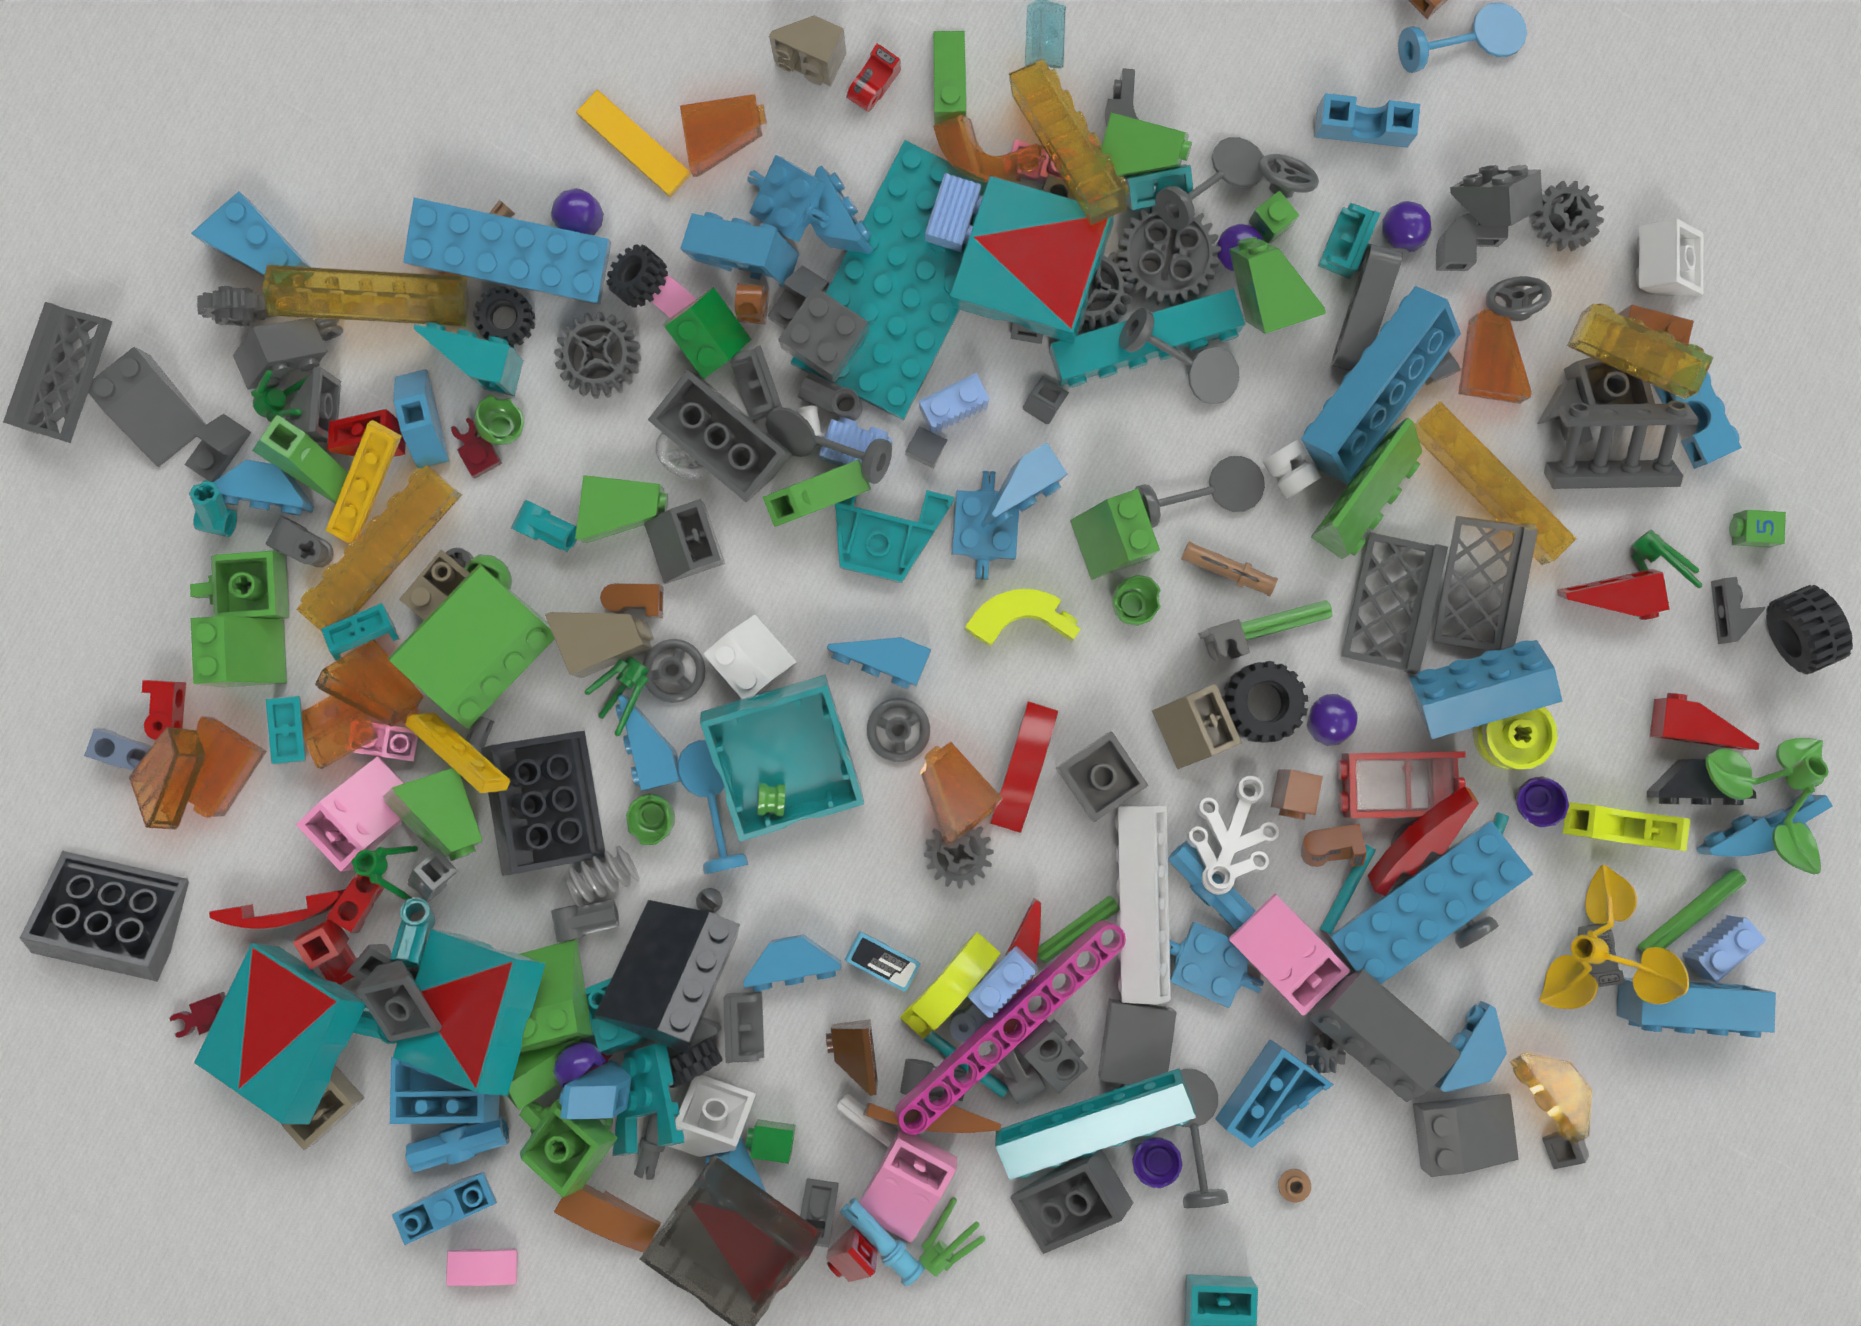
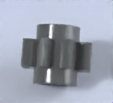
(1324, 1054)

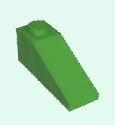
(949, 75)

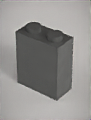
(1135, 1042)

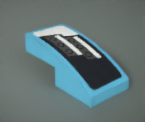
(882, 961)

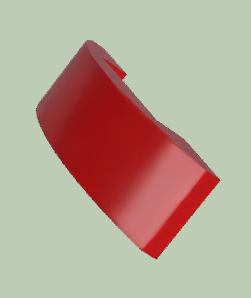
(1025, 766)
(244, 915)

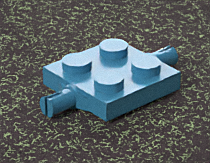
(788, 198)
(978, 542)
(1210, 966)

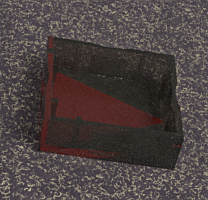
(731, 1245)

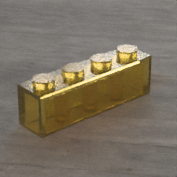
(1640, 350)

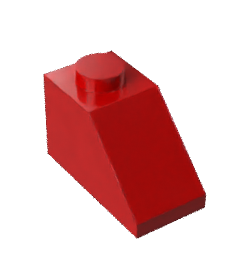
(346, 433)

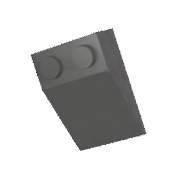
(146, 405)
(1465, 1134)
(1073, 1201)

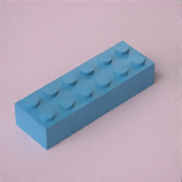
(506, 251)
(1381, 384)
(1432, 904)

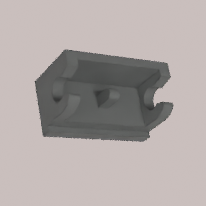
(755, 383)
(1227, 638)
(743, 1027)

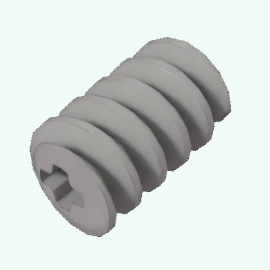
(601, 876)

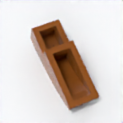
(608, 1217)

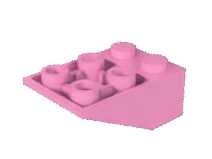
(353, 815)
(1289, 954)
(908, 1184)

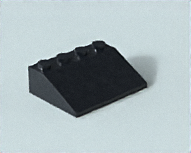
(549, 806)
(107, 916)
(668, 973)

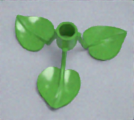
(1803, 771)

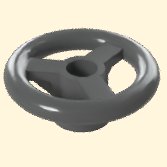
(1288, 179)
(1519, 301)
(680, 647)
(876, 720)

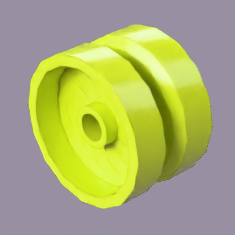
(1531, 747)

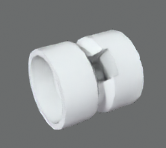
(1288, 459)

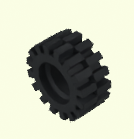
(637, 276)
(498, 299)
(698, 1060)

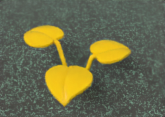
(1569, 985)

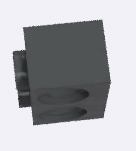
(1052, 1055)

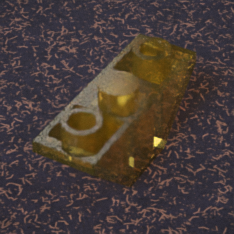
(1558, 1091)

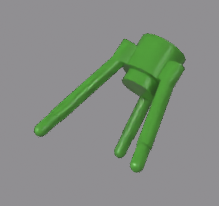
(939, 1255)

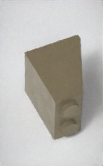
(597, 639)

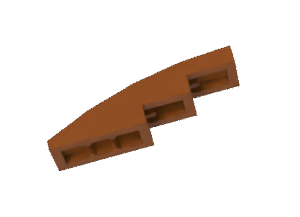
(951, 1121)

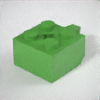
(234, 572)
(563, 1149)

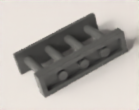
(1629, 471)

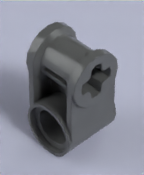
(296, 542)

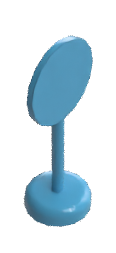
(1496, 29)
(703, 780)

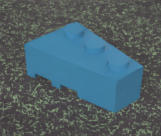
(247, 236)
(739, 246)
(1269, 1094)
(428, 1099)

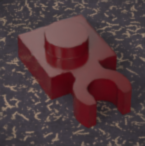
(476, 452)
(202, 1015)

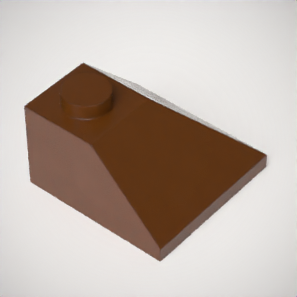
(855, 1052)

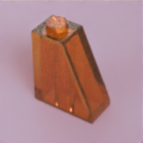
(720, 129)
(1493, 361)
(371, 685)
(225, 769)
(167, 777)
(956, 792)

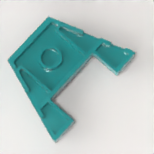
(885, 543)
(647, 1095)

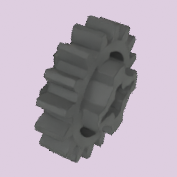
(1577, 207)
(232, 306)
(953, 867)

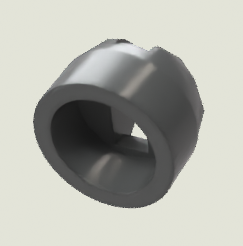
(714, 896)

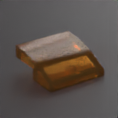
(335, 730)

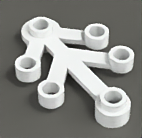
(1230, 840)

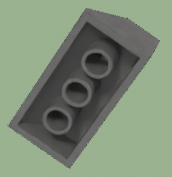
(719, 436)
(1384, 1035)

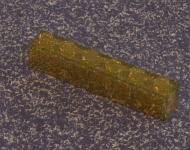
(1068, 141)
(365, 295)
(1490, 480)
(380, 549)

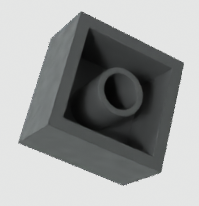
(824, 334)
(1607, 385)
(1102, 776)

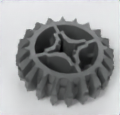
(1104, 292)
(603, 345)

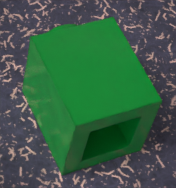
(771, 1141)

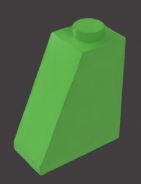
(1143, 146)
(616, 506)
(535, 1074)

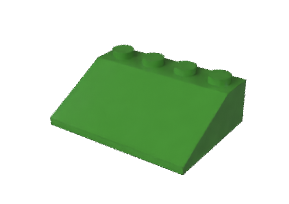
(1370, 491)
(473, 646)
(561, 1000)

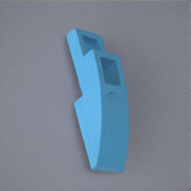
(1754, 833)

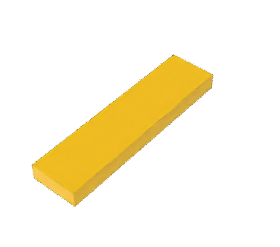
(633, 143)
(363, 482)
(457, 752)

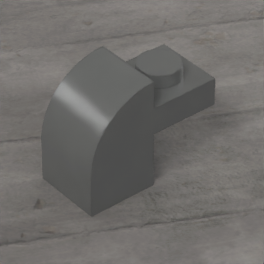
(1459, 243)

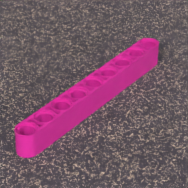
(993, 1031)

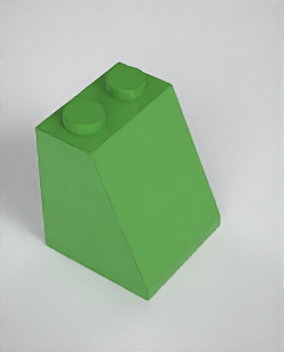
(1271, 287)
(1115, 534)
(238, 651)
(437, 813)

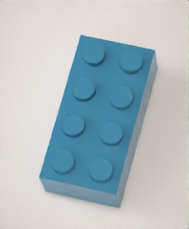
(1485, 688)
(1703, 1007)

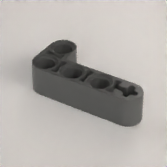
(1367, 305)

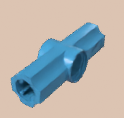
(1229, 905)
(457, 1144)

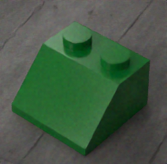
(707, 333)

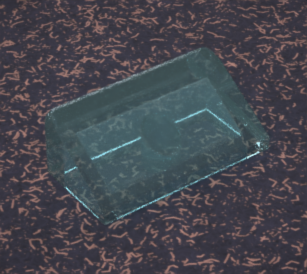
(1045, 33)

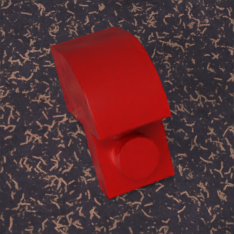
(328, 949)

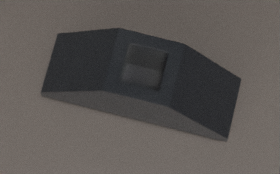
(1689, 780)

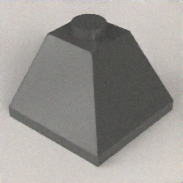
(319, 404)
(397, 1002)

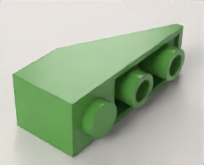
(301, 458)
(816, 493)

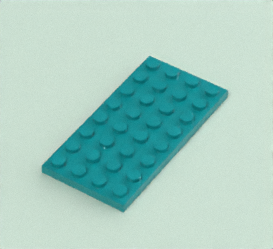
(899, 286)

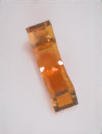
(963, 151)

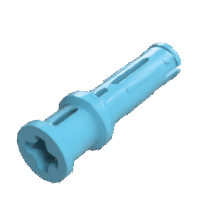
(892, 1252)

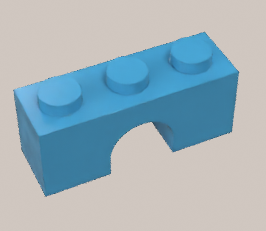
(1386, 125)
(1714, 433)

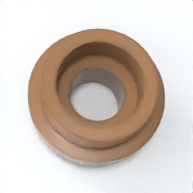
(1285, 1181)

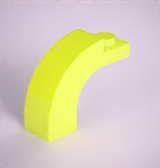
(1020, 604)
(1626, 826)
(951, 986)

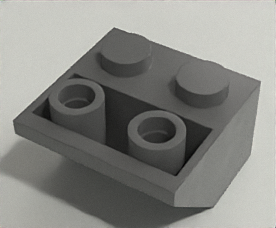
(1500, 195)
(684, 541)

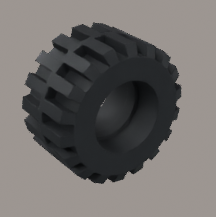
(1809, 629)
(1291, 698)

